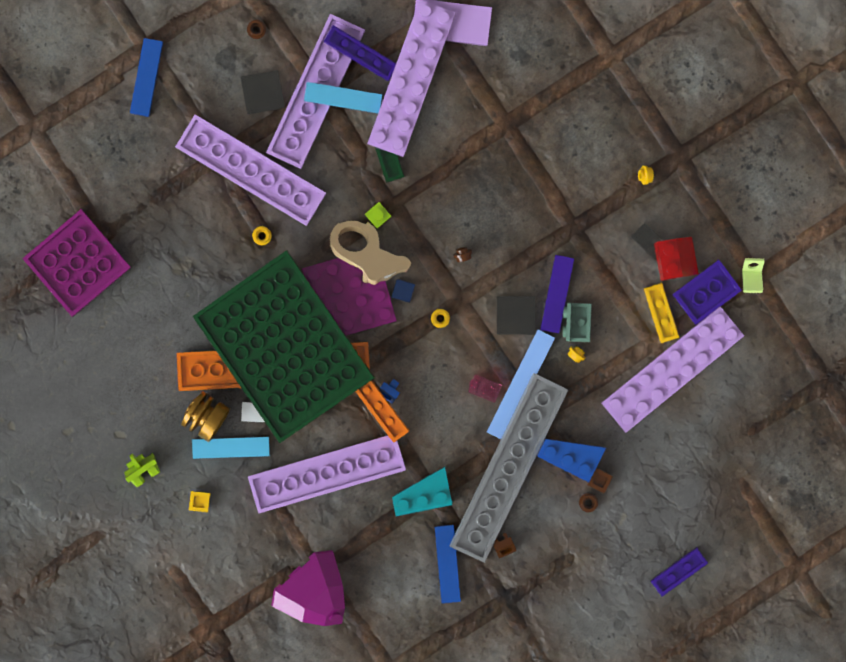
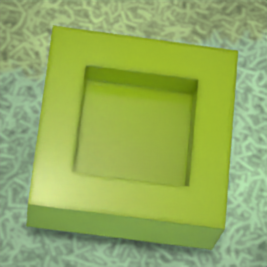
(378, 215)

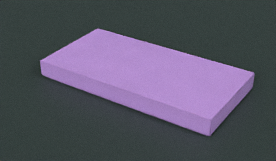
(470, 22)

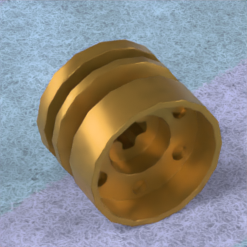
(205, 416)

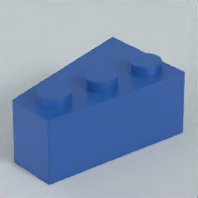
(572, 457)

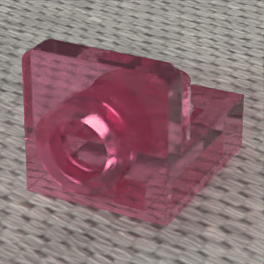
(484, 388)

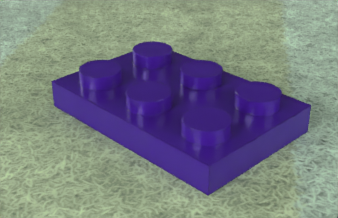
(707, 292)

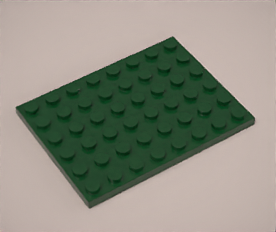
(283, 346)

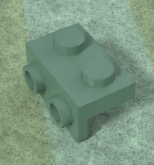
(578, 322)

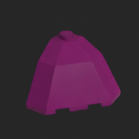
(313, 592)

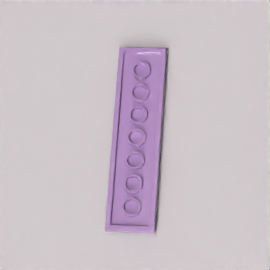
(411, 78)
(302, 118)
(250, 170)
(672, 369)
(326, 473)

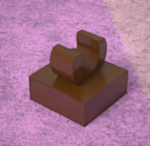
(600, 480)
(504, 547)

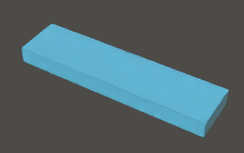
(342, 97)
(231, 447)

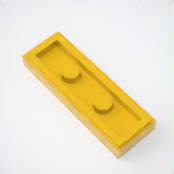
(661, 313)

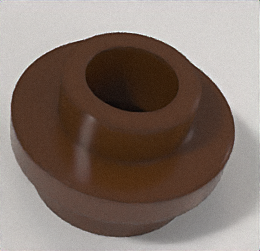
(256, 23)
(462, 254)
(592, 507)

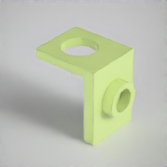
(752, 276)

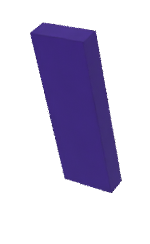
(679, 571)

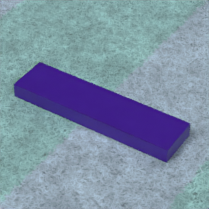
(360, 52)
(557, 294)

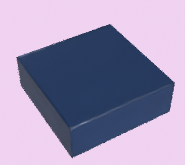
(403, 290)

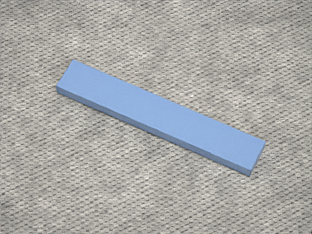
(530, 364)

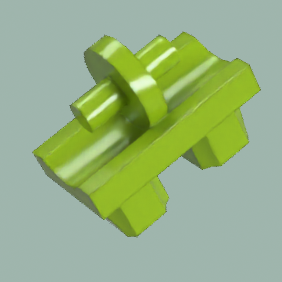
(138, 466)

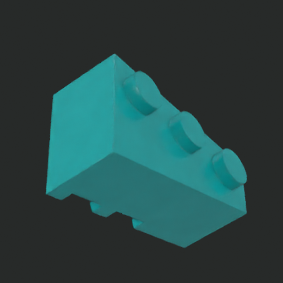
(424, 495)

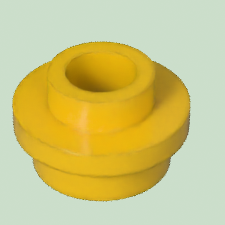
(645, 175)
(257, 231)
(440, 312)
(576, 354)

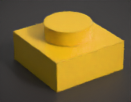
(199, 501)

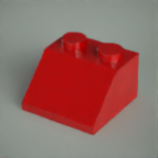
(676, 258)

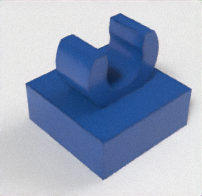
(389, 390)

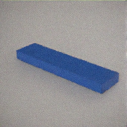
(146, 77)
(447, 564)

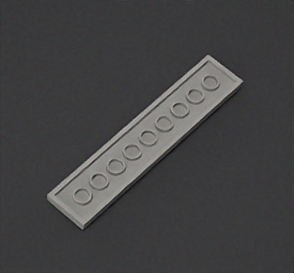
(508, 467)

